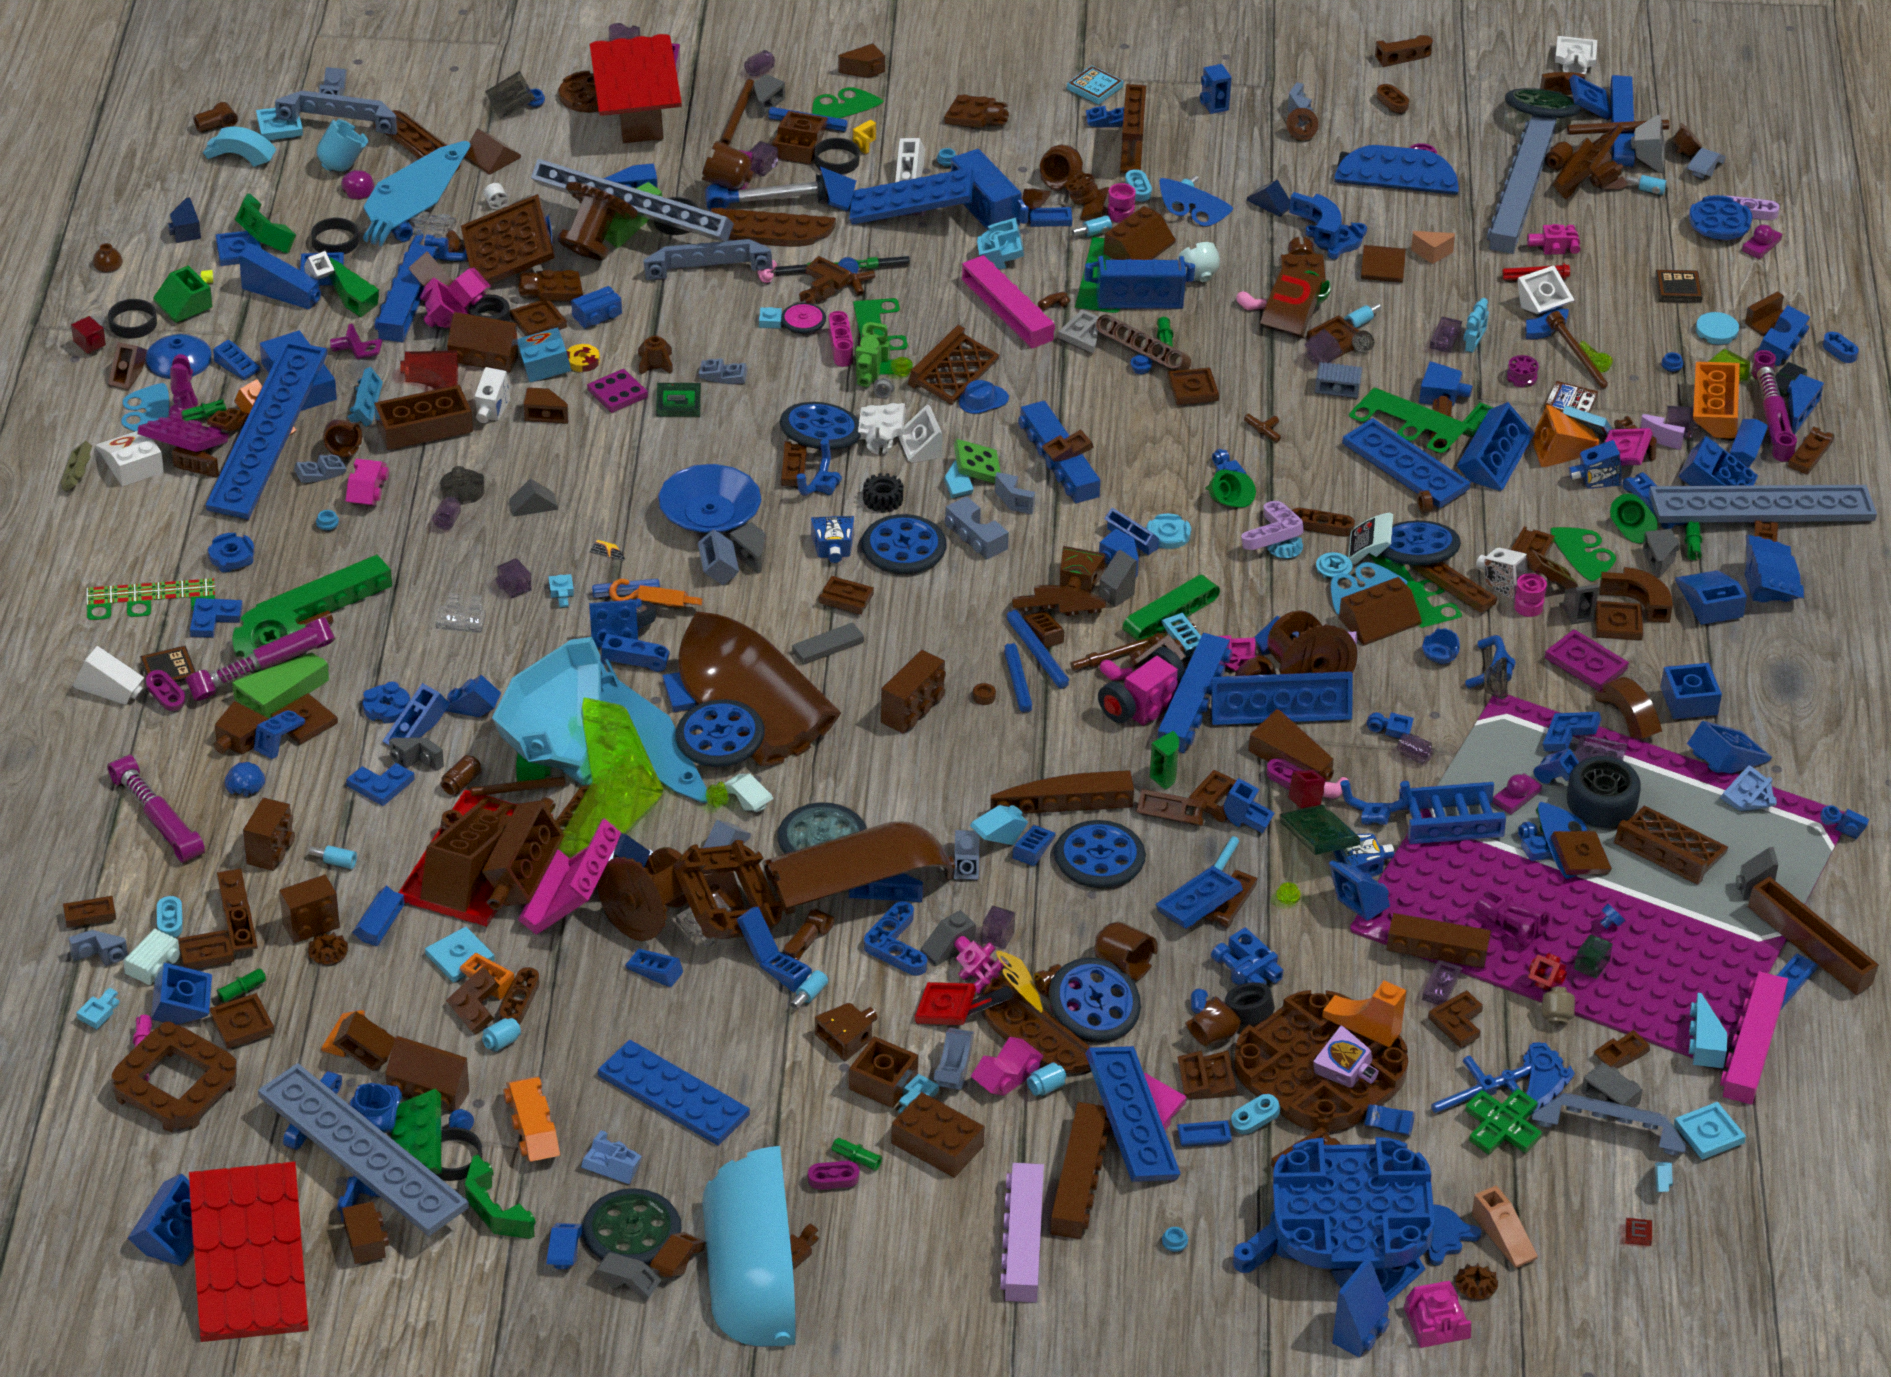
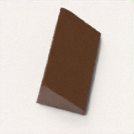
(1096, 207)

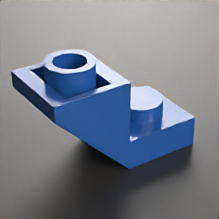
(564, 1245)

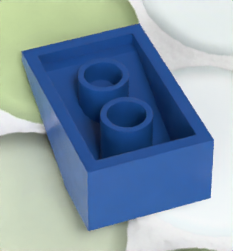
(1726, 748)
(1360, 1311)

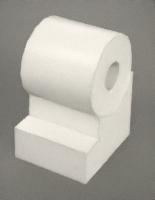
(318, 266)

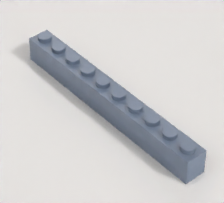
(1521, 184)
(647, 204)

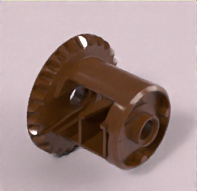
(593, 220)
(1316, 647)
(638, 895)

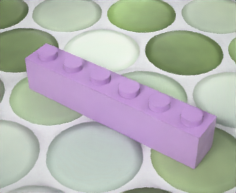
(1024, 1232)

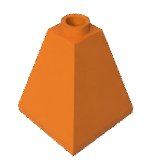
(1560, 438)

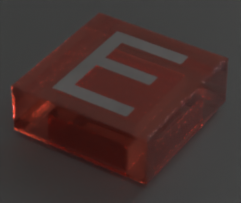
(1638, 1231)

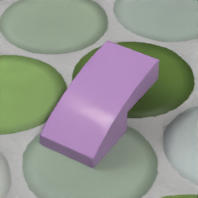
(1665, 434)

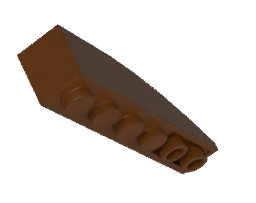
(1070, 793)

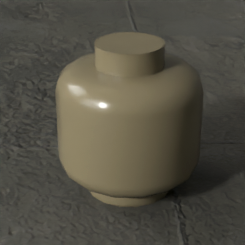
(1558, 1006)

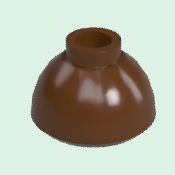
(107, 258)

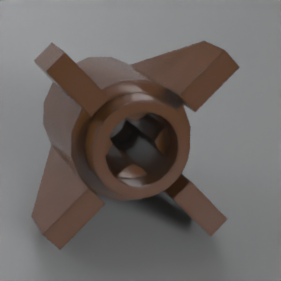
(1607, 175)
(655, 354)

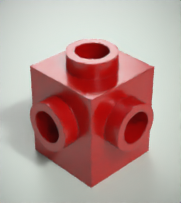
(1539, 967)

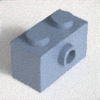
(718, 557)

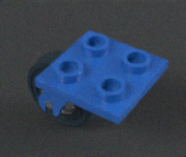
(619, 618)

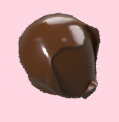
(1059, 166)

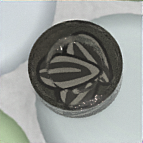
(1363, 341)

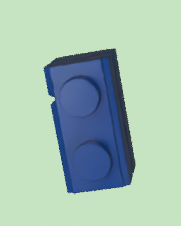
(596, 307)

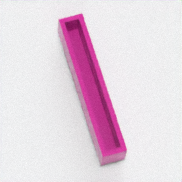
(1008, 301)
(1755, 1037)

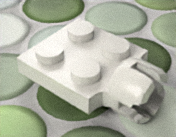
(1576, 54)
(881, 425)

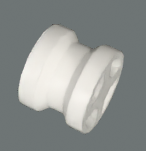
(495, 196)

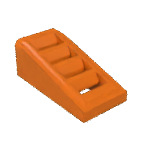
(502, 975)

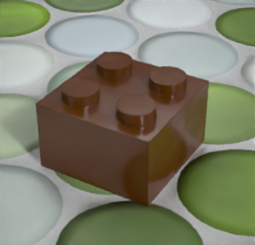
(268, 834)
(309, 908)
(883, 1071)

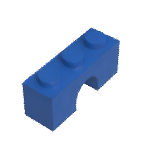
(1785, 334)

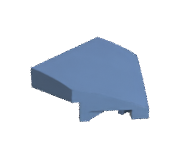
(1750, 791)

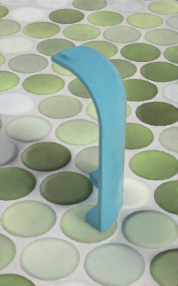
(750, 1250)

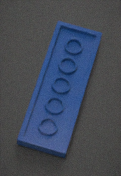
(912, 196)
(1405, 462)
(1296, 695)
(673, 1092)
(1132, 1114)

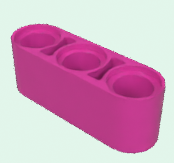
(840, 338)

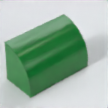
(1164, 760)

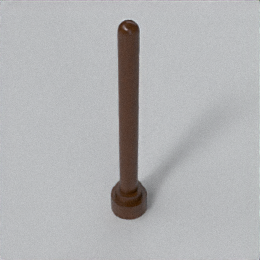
(1557, 322)

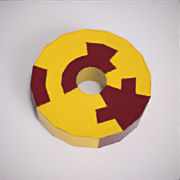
(583, 357)

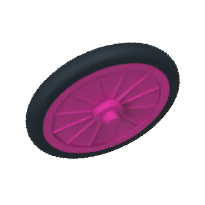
(803, 318)

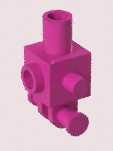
(1556, 239)
(977, 962)

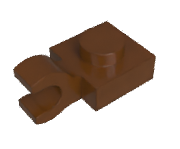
(820, 290)
(801, 1246)

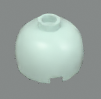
(1205, 259)

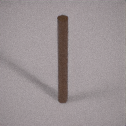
(517, 786)

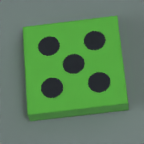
(976, 460)

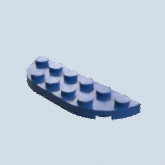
(1398, 169)

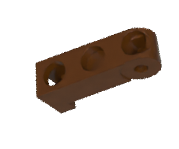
(1403, 51)

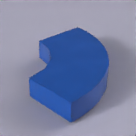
(1539, 328)

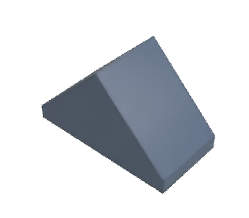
(725, 834)

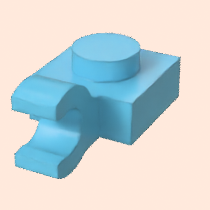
(561, 587)
(96, 1010)
(915, 1087)

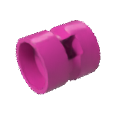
(1121, 202)
(1530, 595)

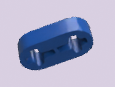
(1840, 347)

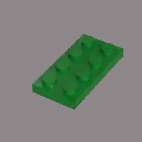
(419, 1128)

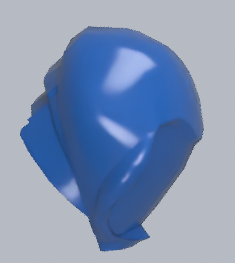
(377, 1104)

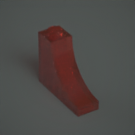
(431, 368)

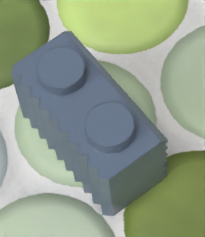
(1338, 380)

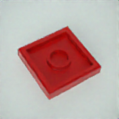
(945, 1003)

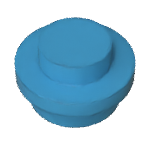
(944, 156)
(327, 520)
(1175, 1239)

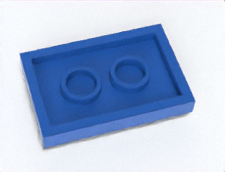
(1199, 897)

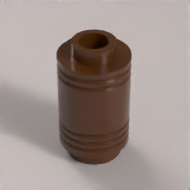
(460, 775)

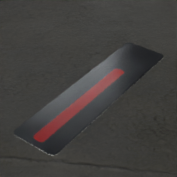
(990, 1000)

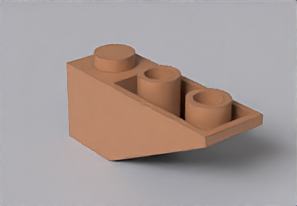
(1503, 1226)

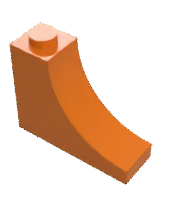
(1375, 1018)

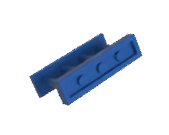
(1453, 827)

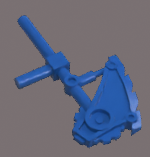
(1541, 1064)

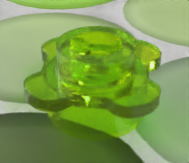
(717, 794)

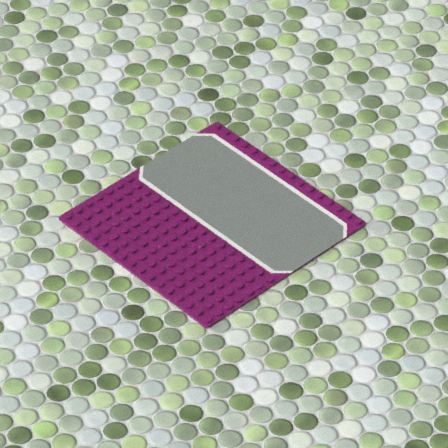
(1674, 932)

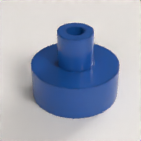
(1611, 916)

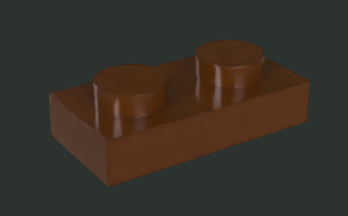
(89, 911)

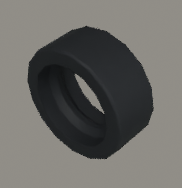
(491, 303)
(1249, 993)

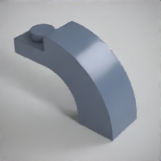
(955, 1058)

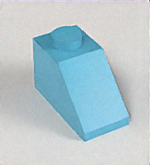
(1000, 824)

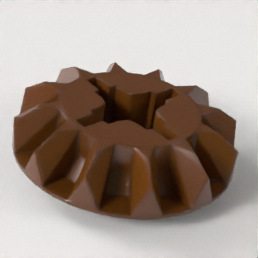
(1305, 116)
(328, 956)
(1467, 1286)

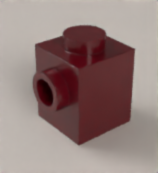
(88, 334)
(1306, 788)

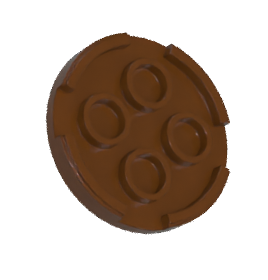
(579, 92)

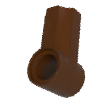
(220, 115)

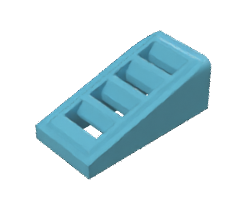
(1189, 630)

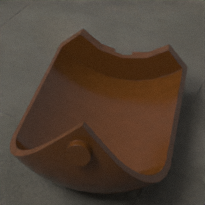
(737, 663)
(854, 862)

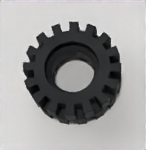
(883, 501)

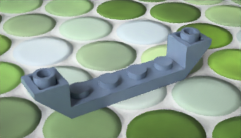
(292, 105)
(707, 254)
(1670, 1138)

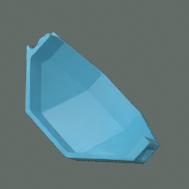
(545, 702)

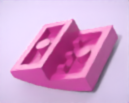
(1166, 1099)

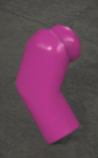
(1113, 672)

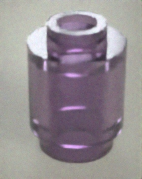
(759, 63)
(447, 513)
(1415, 748)

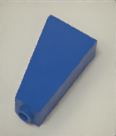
(276, 279)

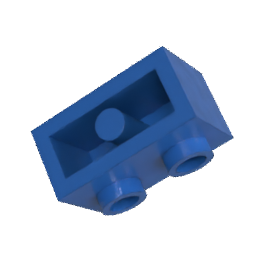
(1215, 88)

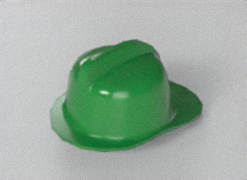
(1232, 488)
(1632, 517)

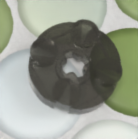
(471, 483)

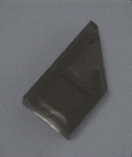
(1496, 679)

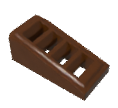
(195, 462)
(1049, 632)

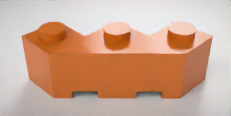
(532, 1119)

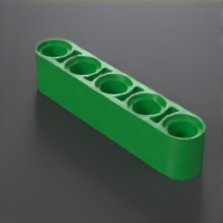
(1184, 599)

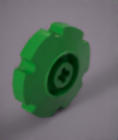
(262, 626)

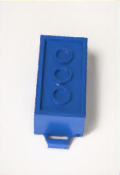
(993, 193)
(1140, 282)

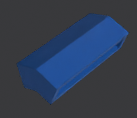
(1748, 440)
(1144, 539)
(379, 916)

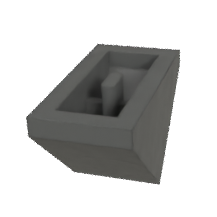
(532, 499)

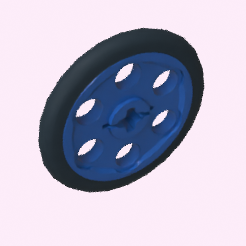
(820, 425)
(1417, 543)
(915, 562)
(716, 756)
(1114, 833)
(1076, 1021)

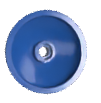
(162, 352)

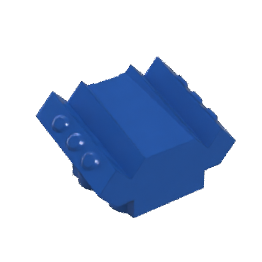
(1771, 571)

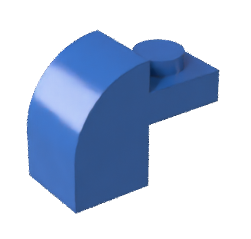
(1242, 808)

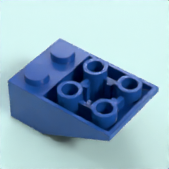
(1714, 466)
(1713, 596)

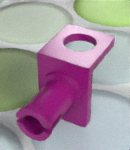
(353, 342)

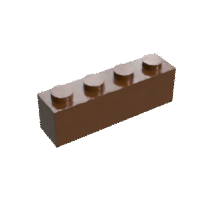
(1438, 940)

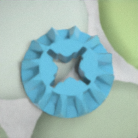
(1287, 550)
(1336, 560)

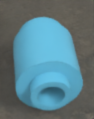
(501, 1034)
(1046, 1079)

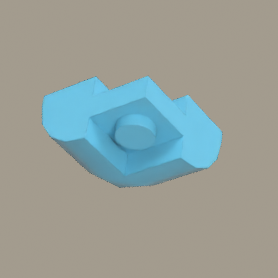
(1001, 243)

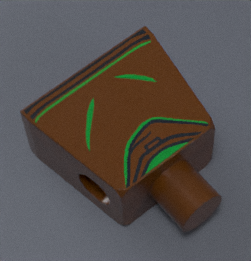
(1081, 568)

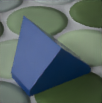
(839, 189)

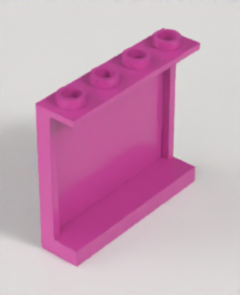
(570, 880)

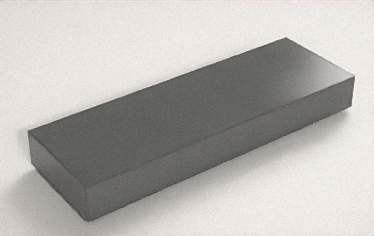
(828, 643)

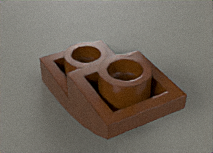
(229, 419)

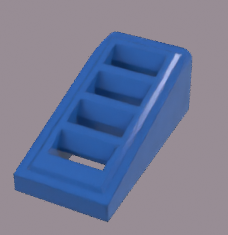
(228, 349)
(1036, 847)
(667, 975)
(787, 978)

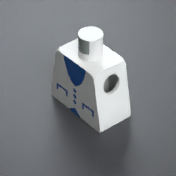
(492, 395)

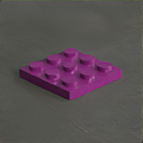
(183, 433)

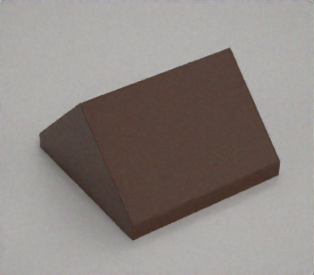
(489, 152)

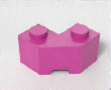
(469, 287)
(365, 482)
(1010, 1067)

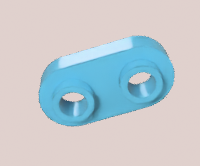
(1140, 182)
(170, 916)
(1257, 1115)

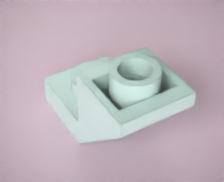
(749, 792)

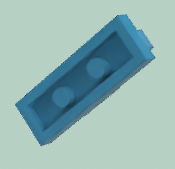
(367, 394)

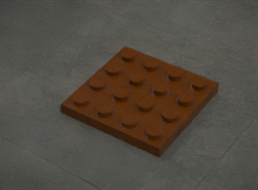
(508, 240)

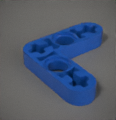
(911, 960)

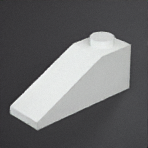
(910, 159)

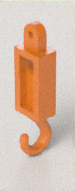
(655, 595)

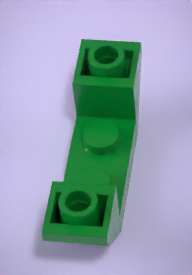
(263, 230)
(511, 1222)

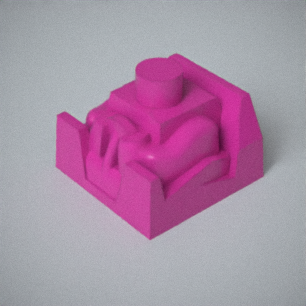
(440, 304)
(1436, 1314)

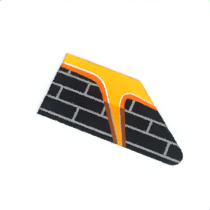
(607, 549)

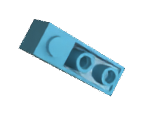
(1709, 1035)

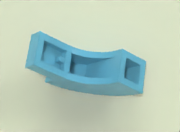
(242, 142)

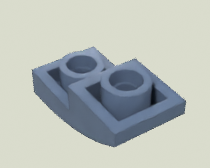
(717, 371)
(326, 468)

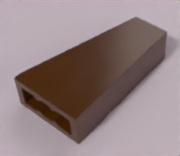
(1283, 739)

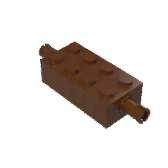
(523, 854)

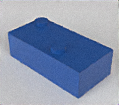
(324, 386)

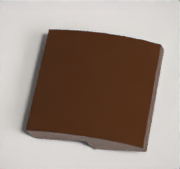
(1383, 263)
(1207, 1075)

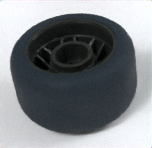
(1603, 791)

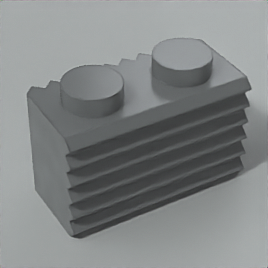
(1609, 1085)

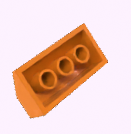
(1717, 398)

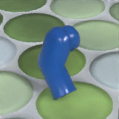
(1198, 1000)

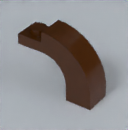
(1642, 587)
(1634, 705)

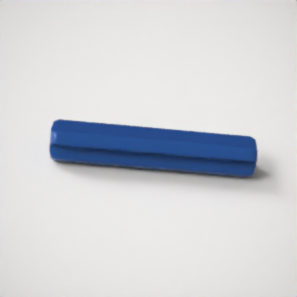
(602, 590)

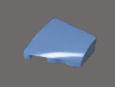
(611, 1159)

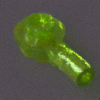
(1600, 360)

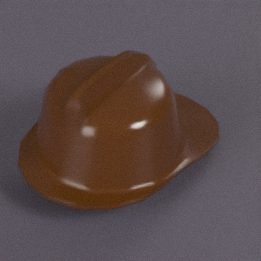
(1686, 141)

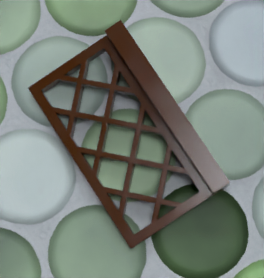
(1584, 161)
(940, 357)
(1666, 852)

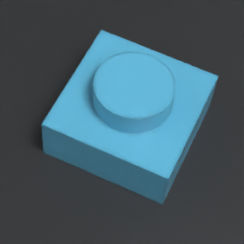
(770, 317)

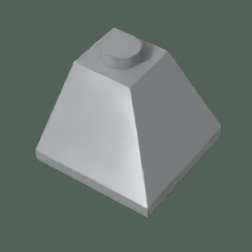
(1650, 143)

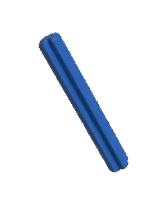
(832, 123)
(1018, 677)

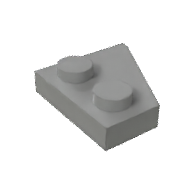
(1081, 331)

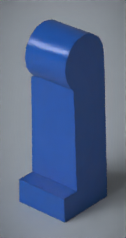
(634, 652)
(1257, 1250)

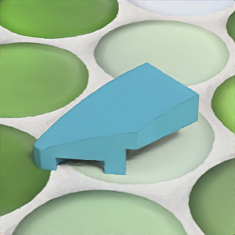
(957, 483)
(1663, 1176)

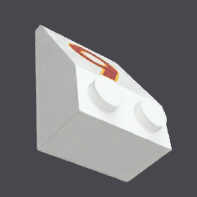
(131, 457)

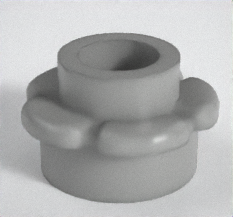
(882, 392)

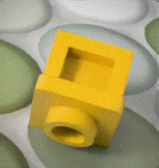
(864, 135)

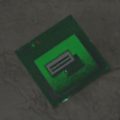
(678, 400)

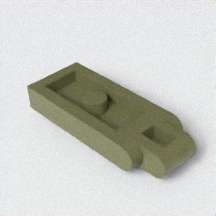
(75, 467)

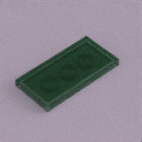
(1319, 829)

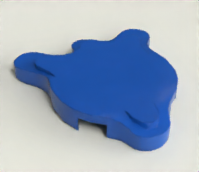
(1350, 238)
(1448, 1234)

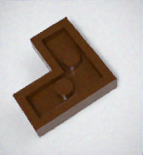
(469, 998)
(1453, 1018)

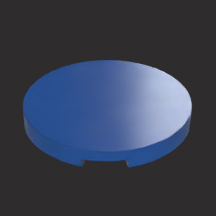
(1720, 217)

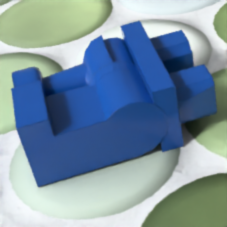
(1255, 958)

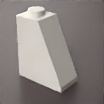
(108, 678)

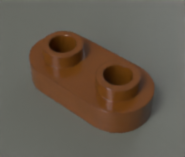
(1392, 98)

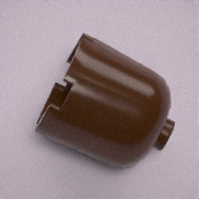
(727, 167)
(1126, 948)

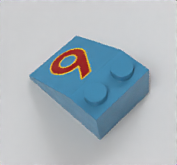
(544, 354)

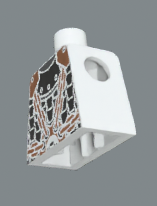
(1503, 569)

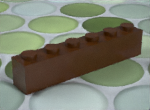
(1813, 935)
(1079, 1171)

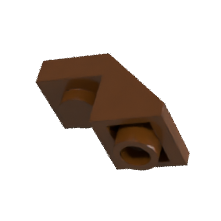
(675, 1254)

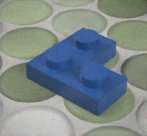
(210, 611)
(1569, 724)
(380, 788)

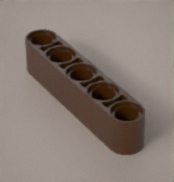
(1135, 339)

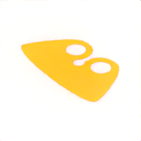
(1025, 983)

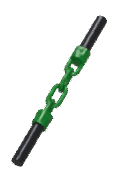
(871, 263)

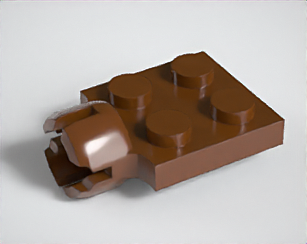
(976, 111)
(1303, 258)
(551, 285)

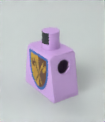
(1345, 1060)

